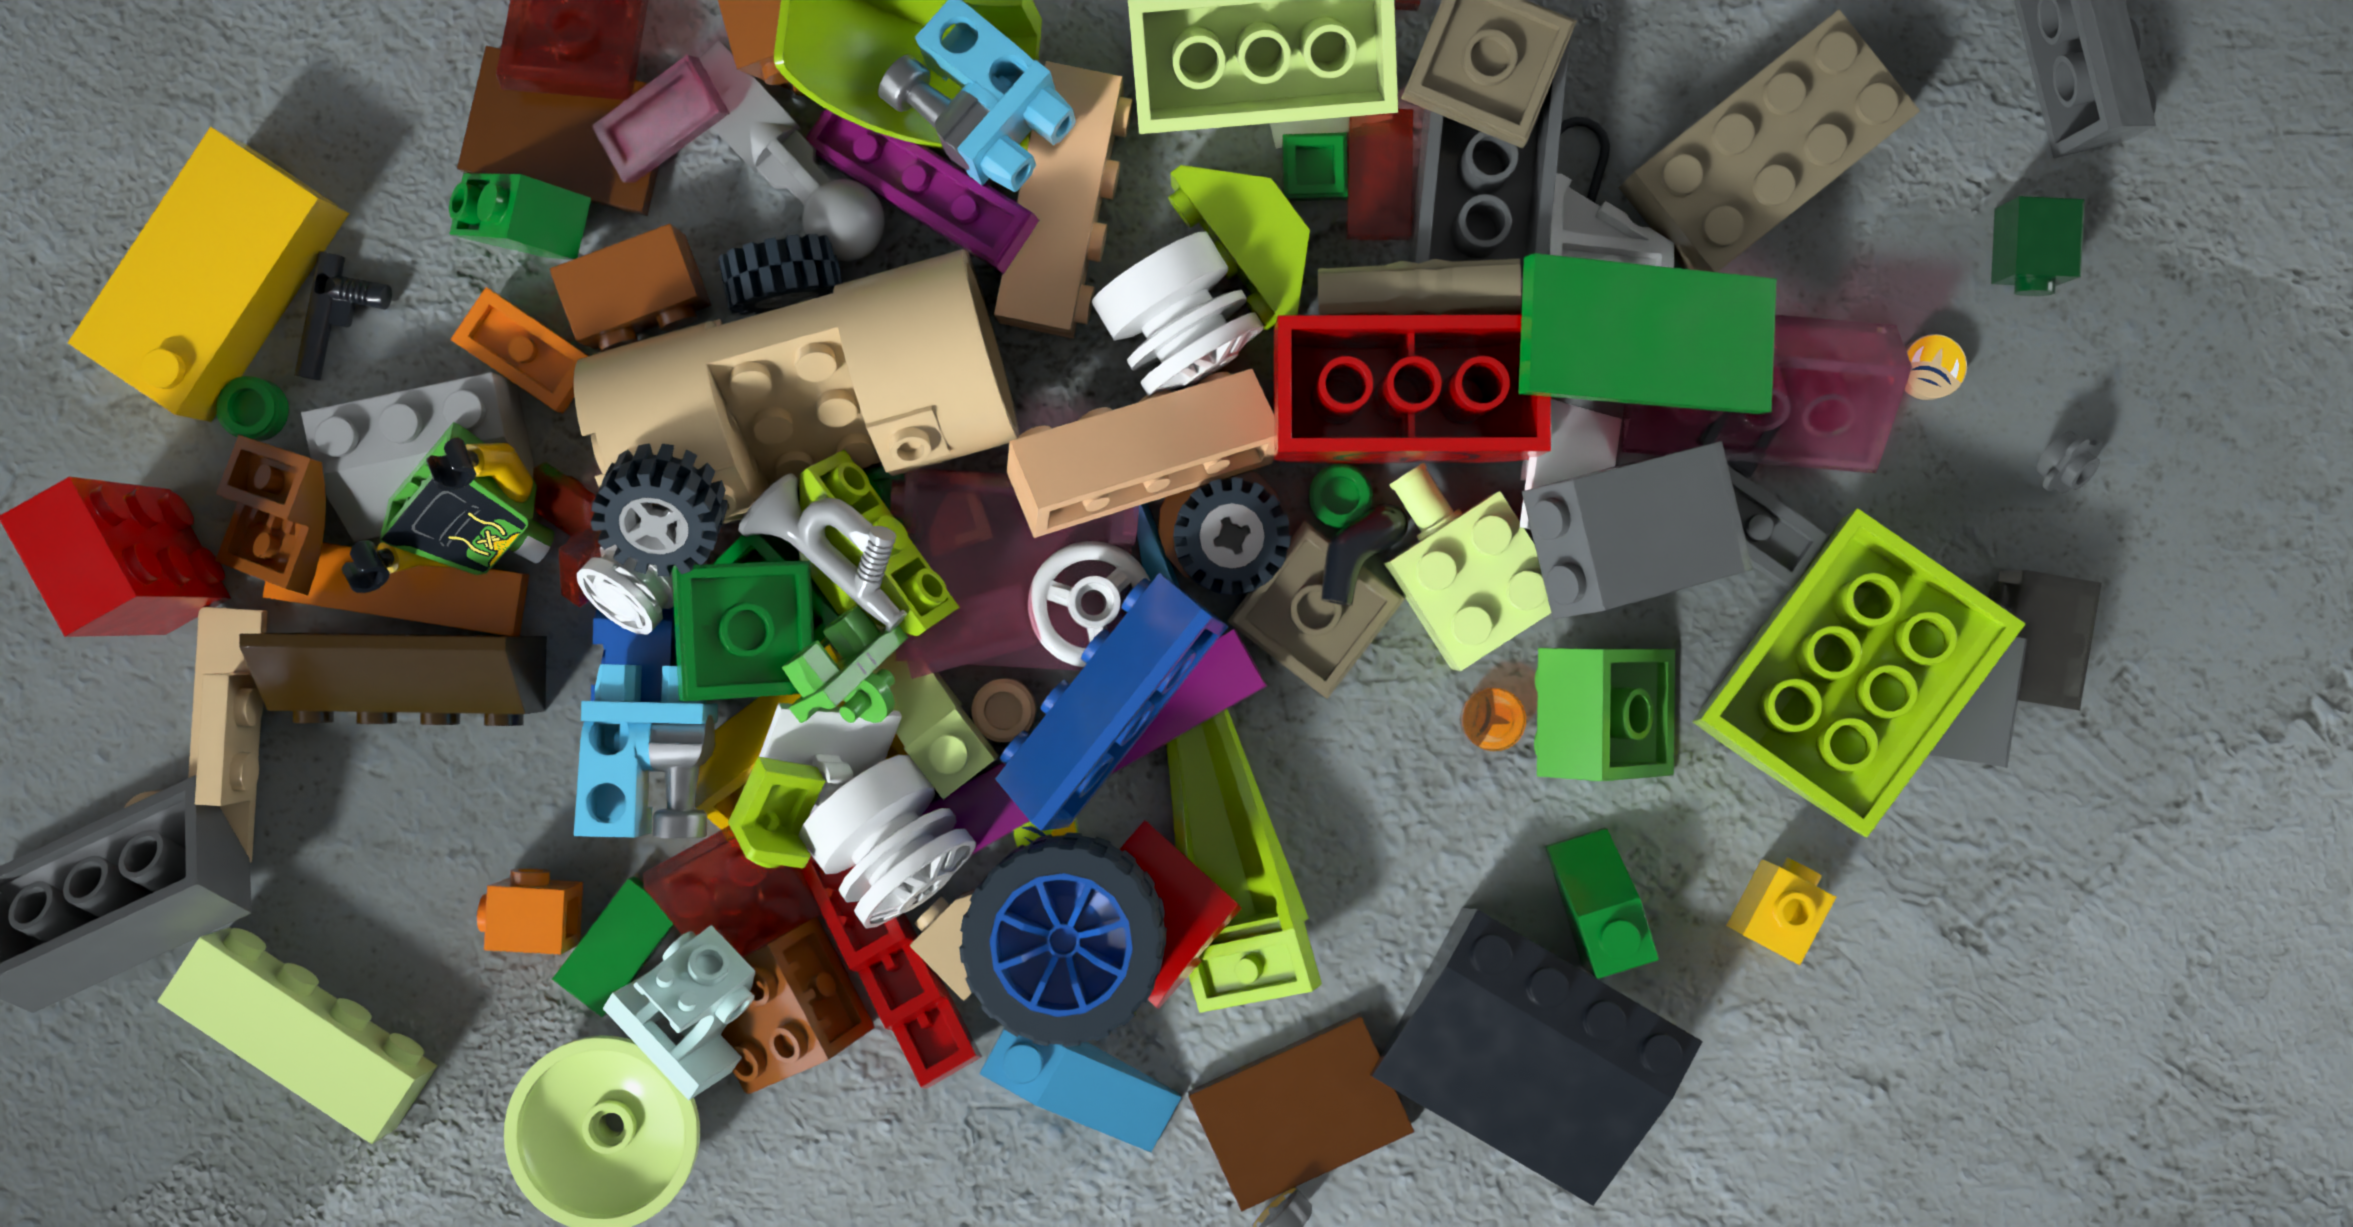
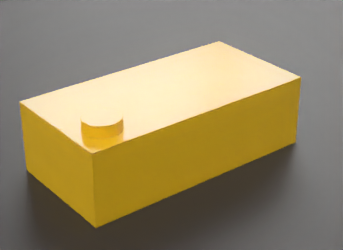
(208, 276)

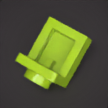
(774, 810)

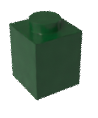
(2037, 244)

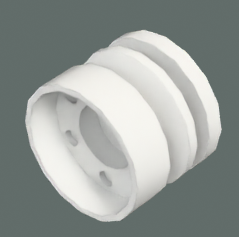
(1172, 307)
(880, 830)

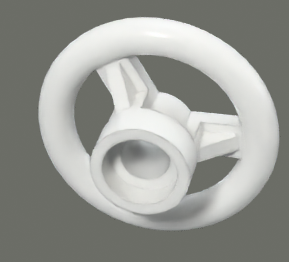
(1045, 588)

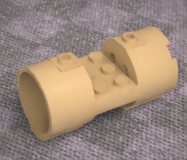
(880, 367)

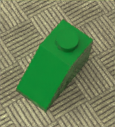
(1601, 904)

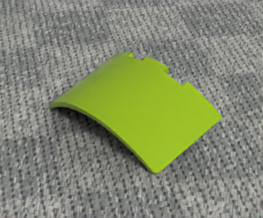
(846, 46)

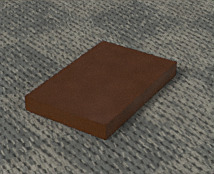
(547, 140)
(1299, 1112)

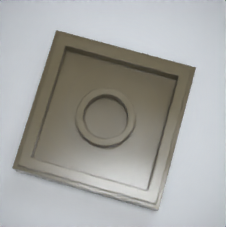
(1490, 64)
(1302, 631)

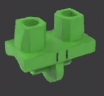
(852, 677)

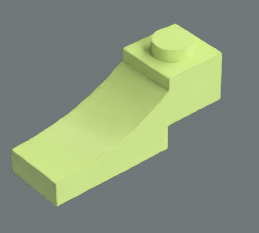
(936, 728)

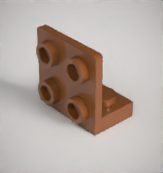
(799, 1010)

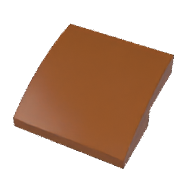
(277, 515)

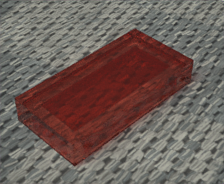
(1380, 176)

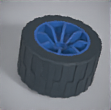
(1063, 939)

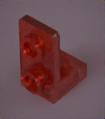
(568, 506)

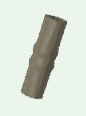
(1422, 288)

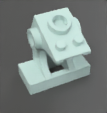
(700, 992)

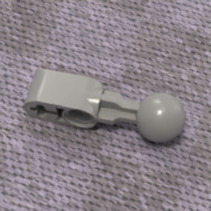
(776, 149)

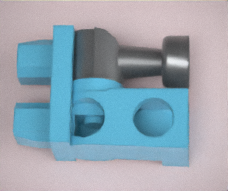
(999, 98)
(625, 742)

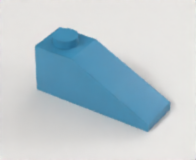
(1083, 1087)

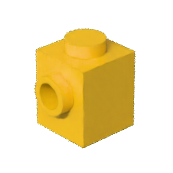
(1782, 908)

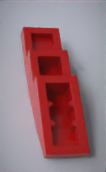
(899, 983)

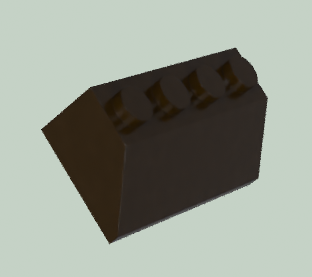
(399, 674)

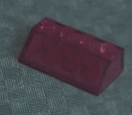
(1830, 393)

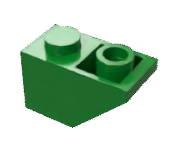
(519, 214)

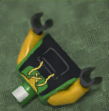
(454, 511)

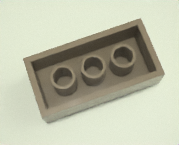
(1769, 146)

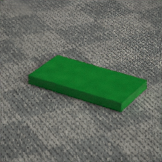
(1646, 334)

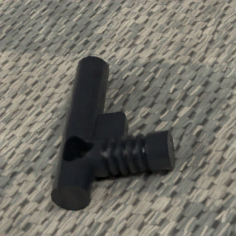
(333, 309)

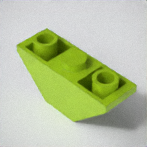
(1252, 231)
(907, 577)

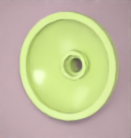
(571, 1158)

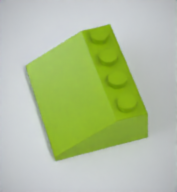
(1858, 672)

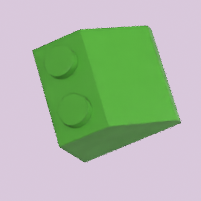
(1605, 713)

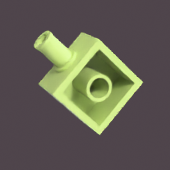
(1469, 574)

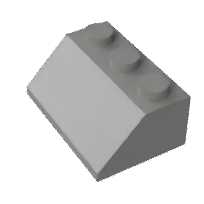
(379, 440)

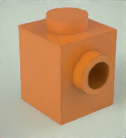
(531, 913)

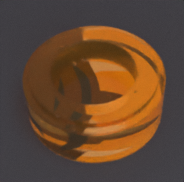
(1493, 719)

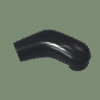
(1354, 545)

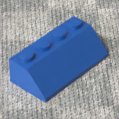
(1108, 703)

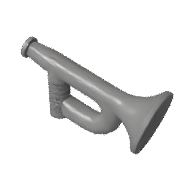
(780, 515)

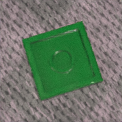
(740, 627)

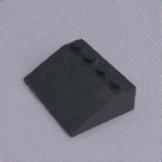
(1534, 1056)

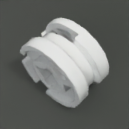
(626, 595)

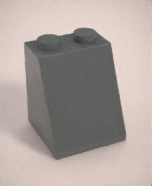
(1637, 530)

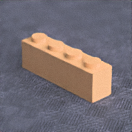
(1048, 276)
(1141, 451)

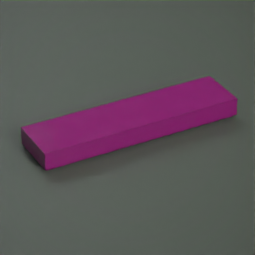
(926, 189)

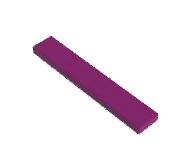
(1216, 684)

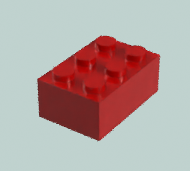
(115, 557)

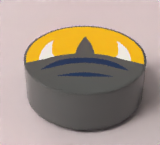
(1287, 1210)

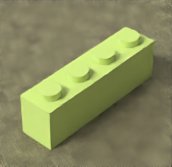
(298, 1032)

